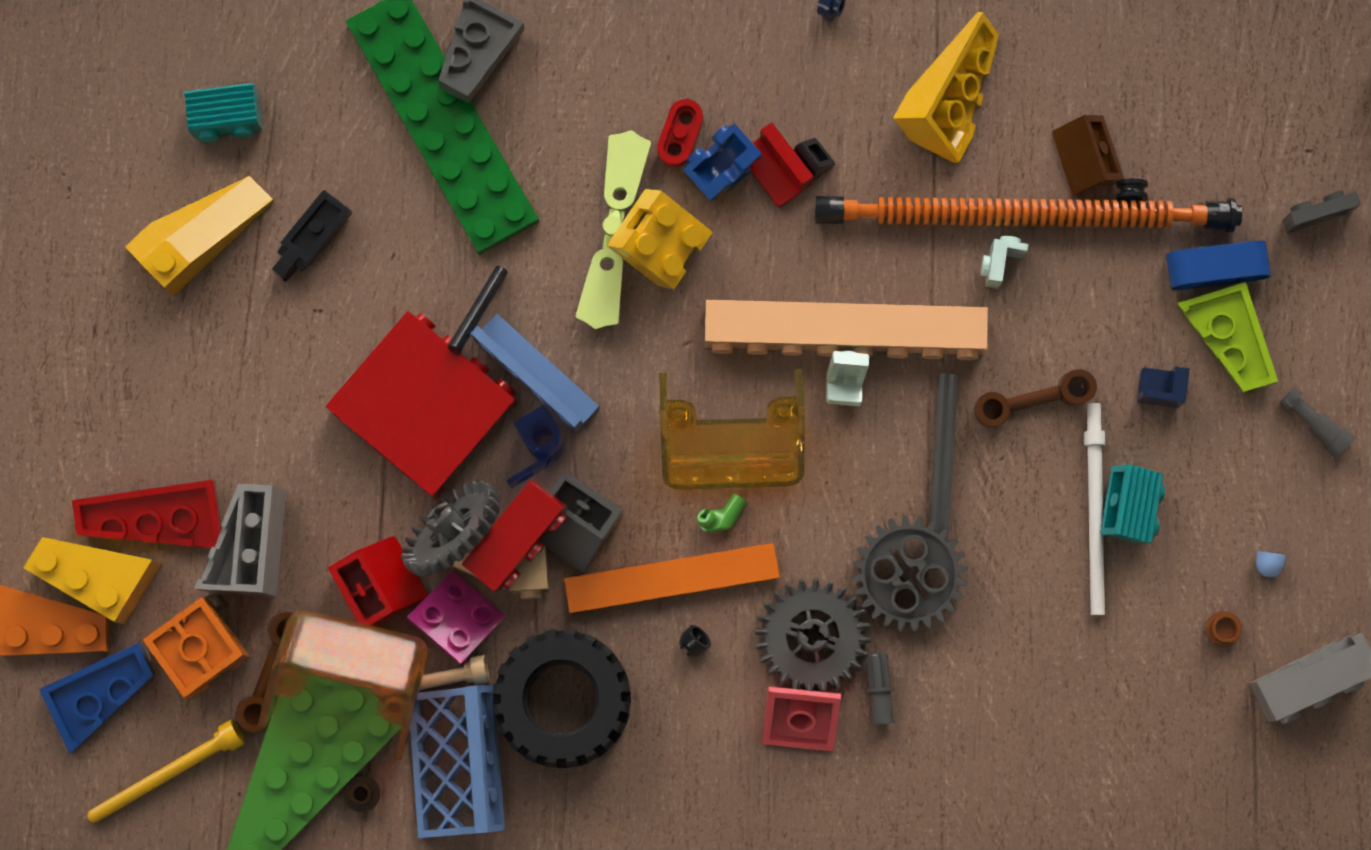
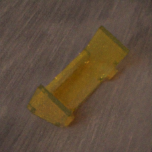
(733, 450)

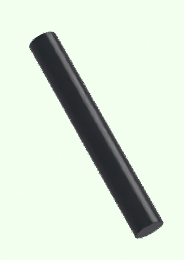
(477, 309)

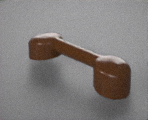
(994, 409)
(250, 707)

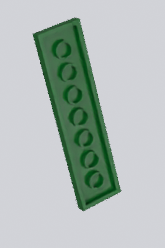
(442, 125)

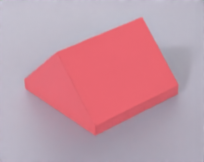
(801, 718)

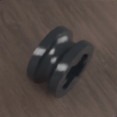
(1132, 189)

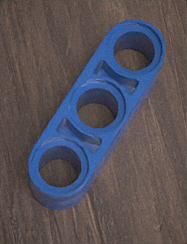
(1218, 265)

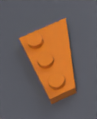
(48, 627)

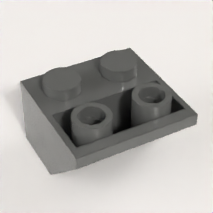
(587, 524)

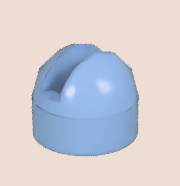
(1270, 563)

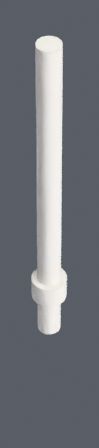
(1094, 440)

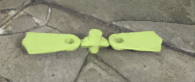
(602, 289)

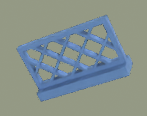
(483, 765)

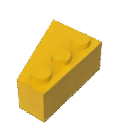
(94, 576)

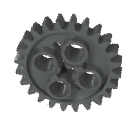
(883, 591)

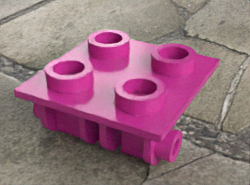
(456, 617)

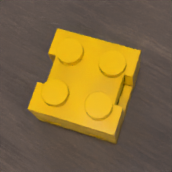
(659, 238)

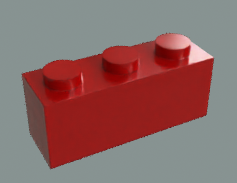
(516, 537)

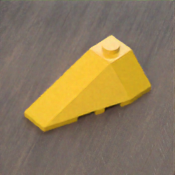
(943, 100)
(191, 237)

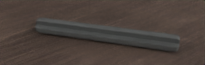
(943, 451)

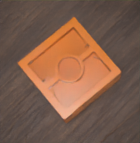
(196, 648)

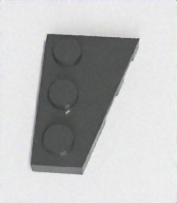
(478, 46)

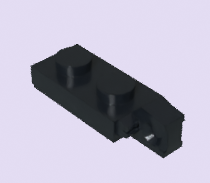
(311, 234)

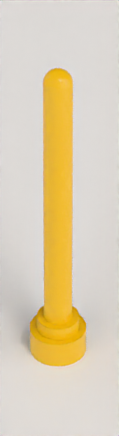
(227, 737)

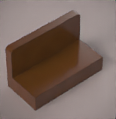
(1087, 153)

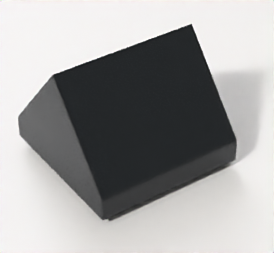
(814, 157)

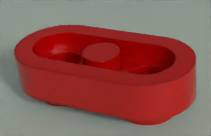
(680, 134)

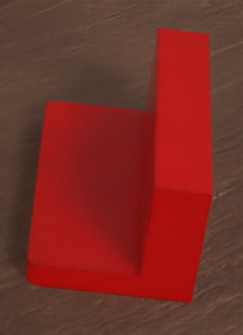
(780, 168)

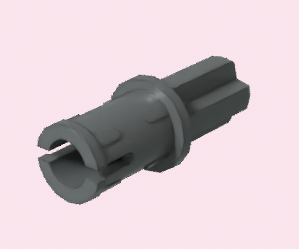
(880, 689)

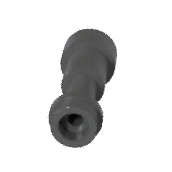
(1324, 428)

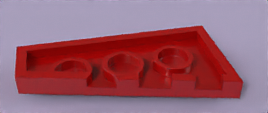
(167, 514)

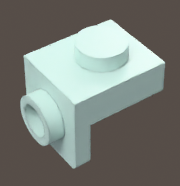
(994, 264)
(846, 378)

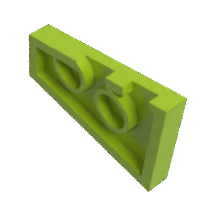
(1233, 334)

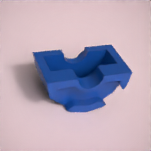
(723, 163)

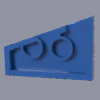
(95, 693)

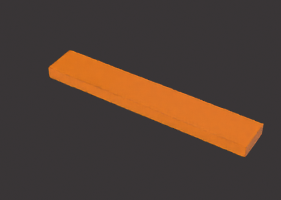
(671, 578)

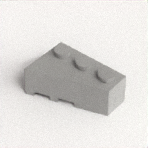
(249, 544)
(1314, 679)

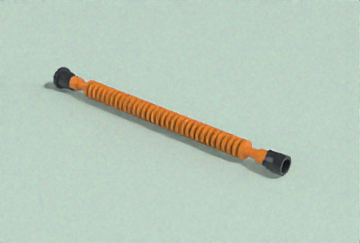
(1212, 215)

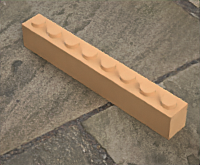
(846, 328)

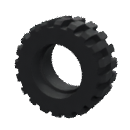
(513, 690)

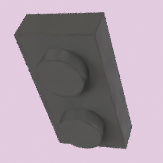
(1334, 206)

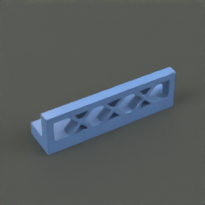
(535, 373)

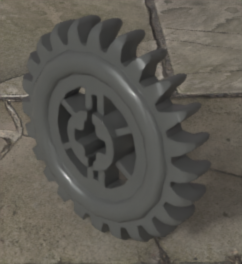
(452, 529)
(845, 647)

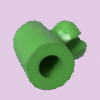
(721, 519)

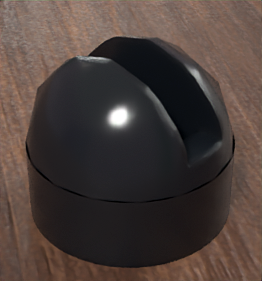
(694, 640)

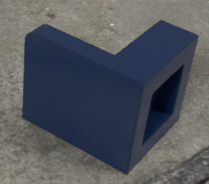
(1163, 386)

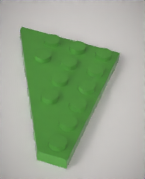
(307, 758)

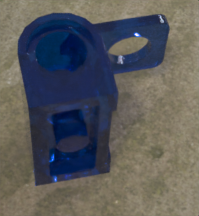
(530, 429)

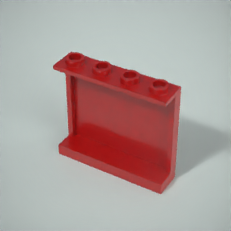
(421, 403)

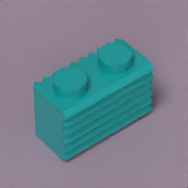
(223, 112)
(1132, 504)

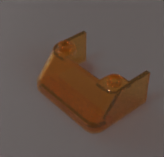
(350, 655)

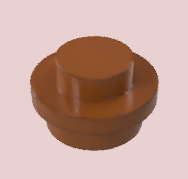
(1223, 629)

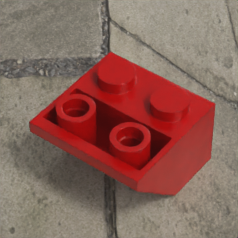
(377, 582)

